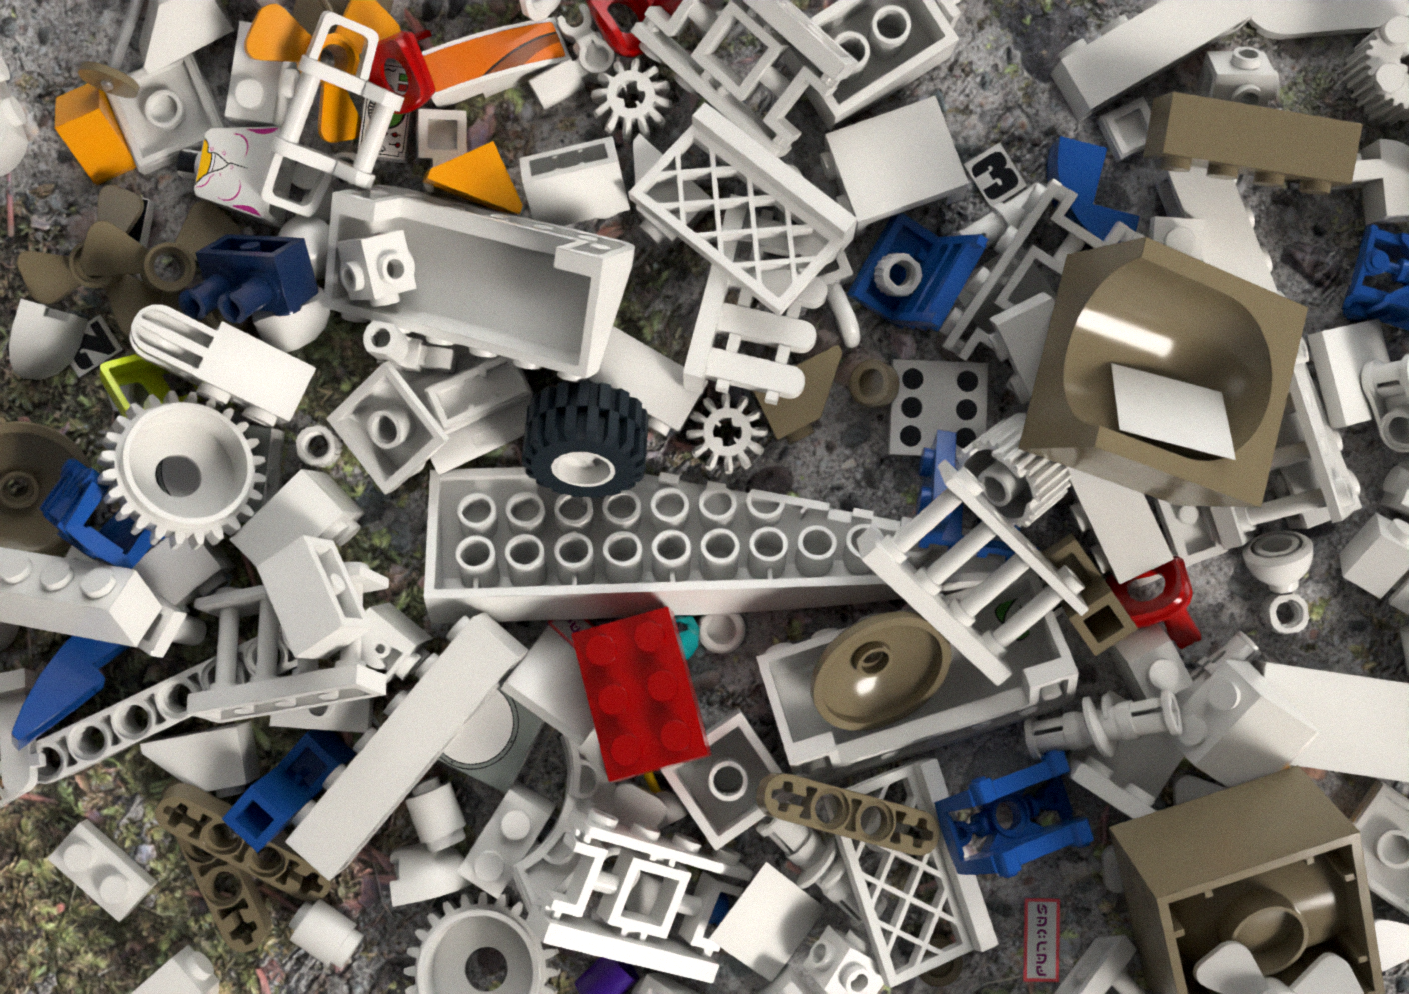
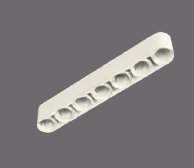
(163, 708)

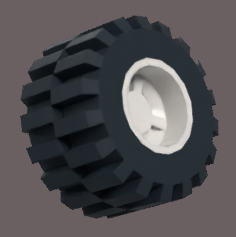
(585, 439)

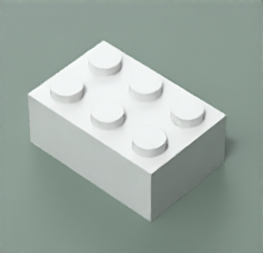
(889, 40)

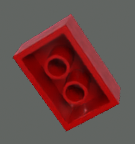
(641, 694)

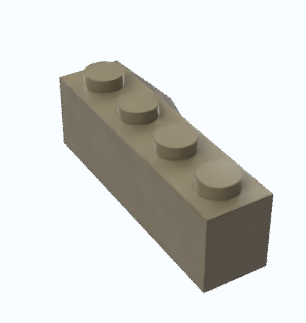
(1252, 141)

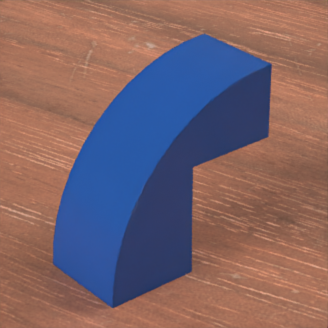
(1079, 169)
(287, 788)

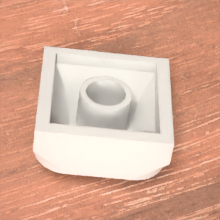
(387, 428)

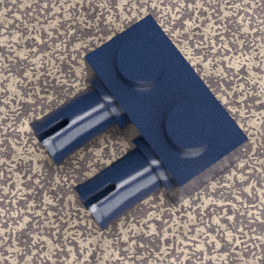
(251, 276)

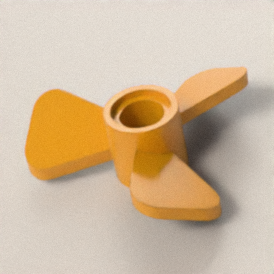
(281, 38)

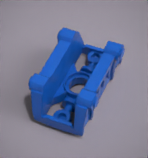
(1373, 259)
(72, 504)
(1024, 840)

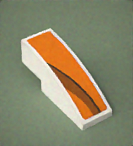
(493, 60)

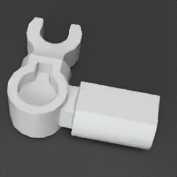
(569, 76)
(405, 353)

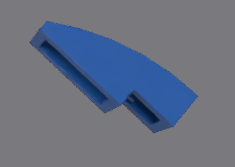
(64, 686)

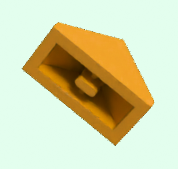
(93, 133)
(477, 178)

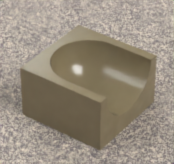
(1175, 320)
(1250, 867)

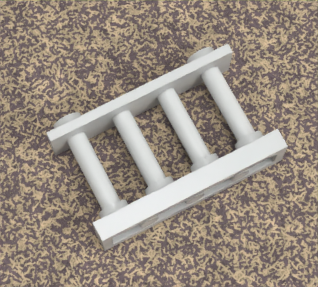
(1336, 492)
(957, 618)
(266, 691)

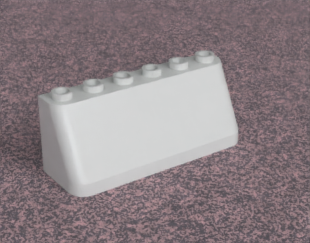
(488, 279)
(961, 708)

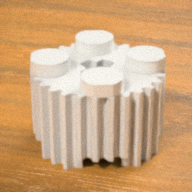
(1381, 72)
(1014, 480)

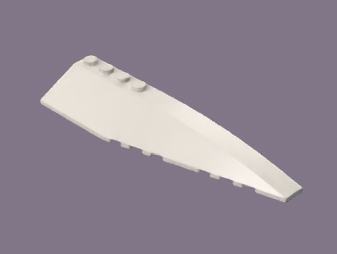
(669, 542)

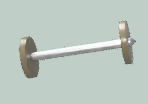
(108, 76)

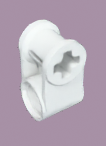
(1389, 400)

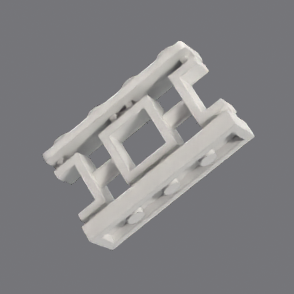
(723, 88)
(1010, 270)
(628, 934)

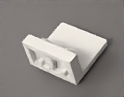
(1130, 777)

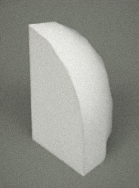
(294, 330)
(43, 340)
(424, 874)

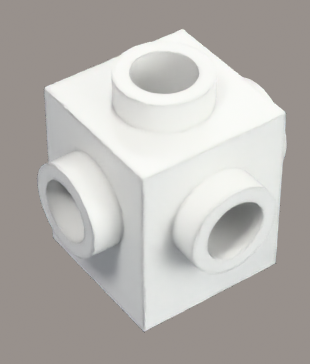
(1238, 77)
(376, 267)
(843, 964)

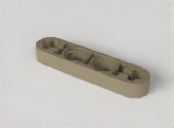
(848, 815)
(236, 850)
(205, 869)

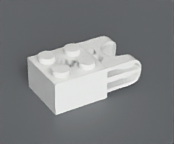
(222, 363)

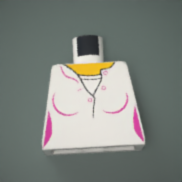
(232, 169)

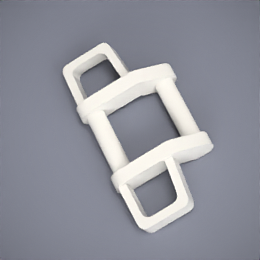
(287, 142)

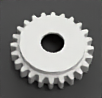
(203, 438)
(462, 930)

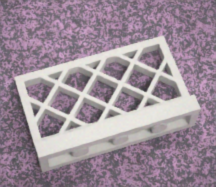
(777, 187)
(955, 891)

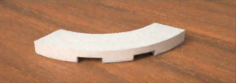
(553, 861)

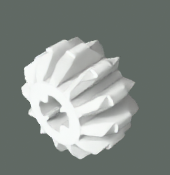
(632, 81)
(738, 422)

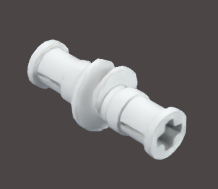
(1103, 726)
(819, 863)

